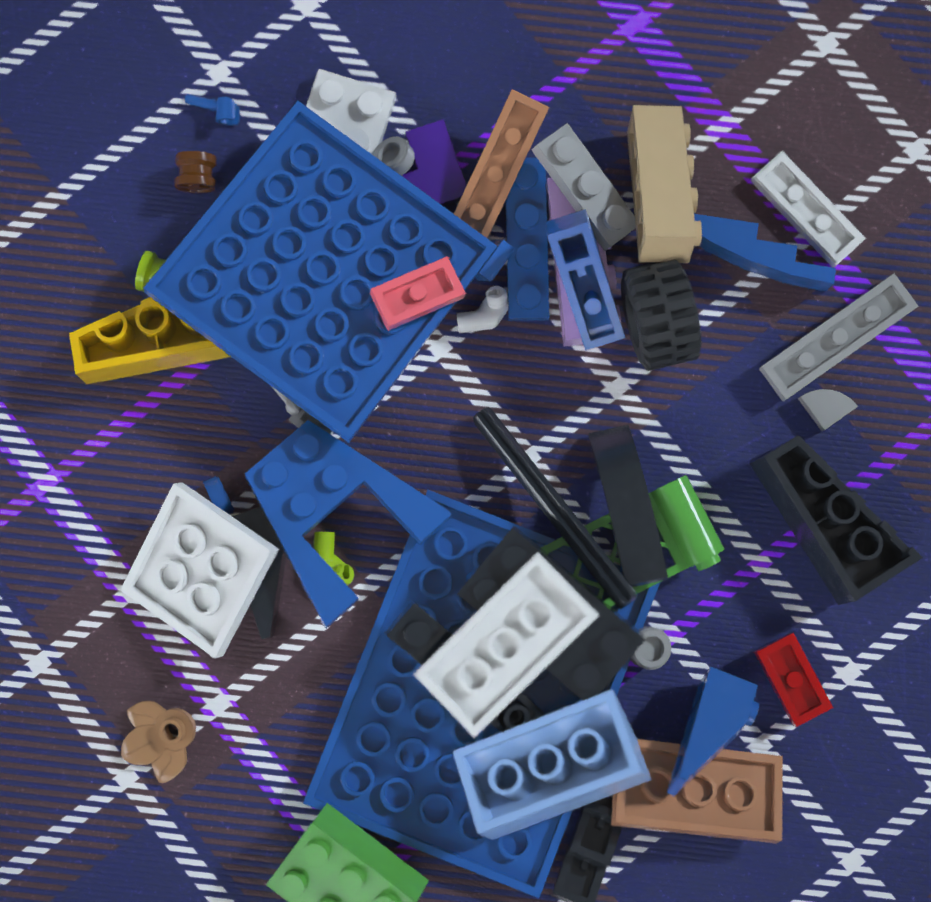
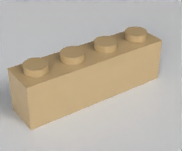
(662, 184)

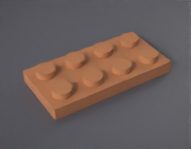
(728, 798)

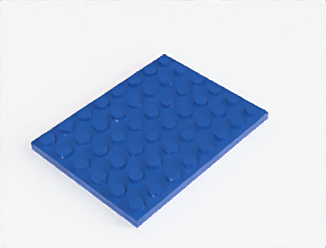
(395, 742)

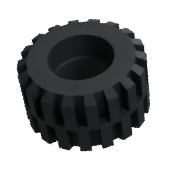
(661, 314)

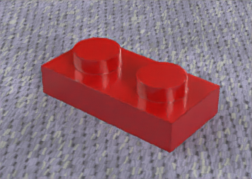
(793, 679)

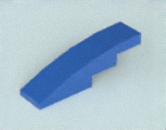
(738, 244)

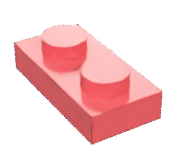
(417, 293)

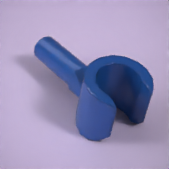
(226, 110)

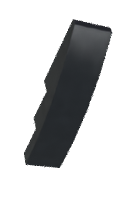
(587, 853)

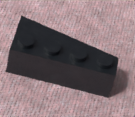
(831, 522)

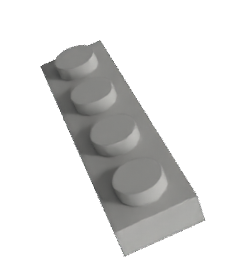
(838, 337)

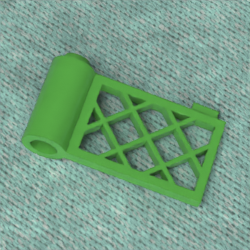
(682, 526)

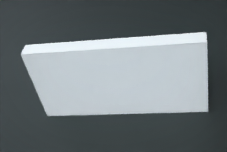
(506, 644)

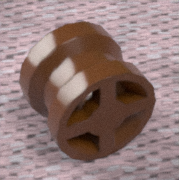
(195, 172)

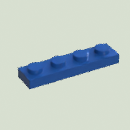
(528, 236)

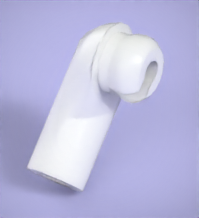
(488, 314)

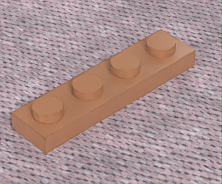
(500, 162)

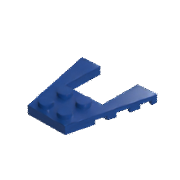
(308, 481)

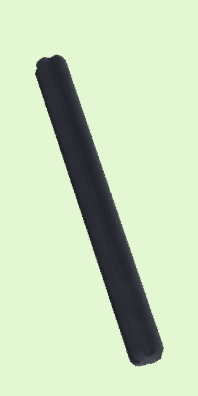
(555, 508)

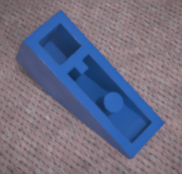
(584, 279)
(717, 716)

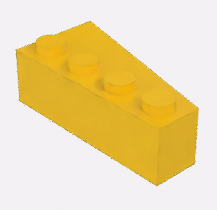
(138, 343)

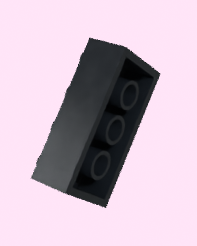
(596, 653)

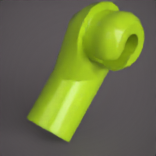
(325, 548)

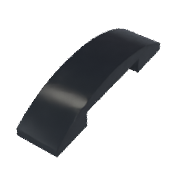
(628, 506)

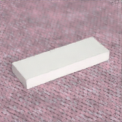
(807, 209)

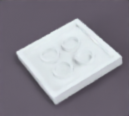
(199, 569)

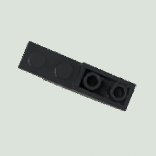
(423, 636)

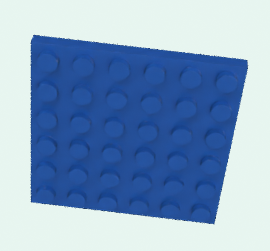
(290, 264)

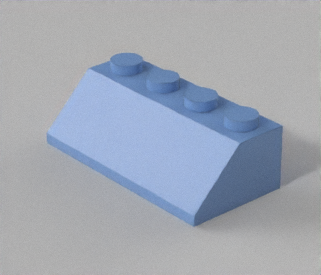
(550, 766)

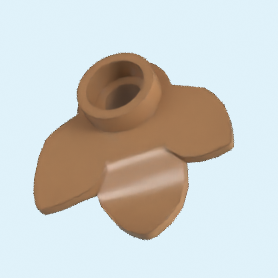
(153, 741)

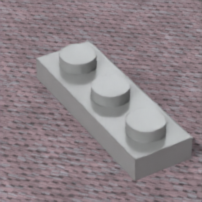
(585, 185)

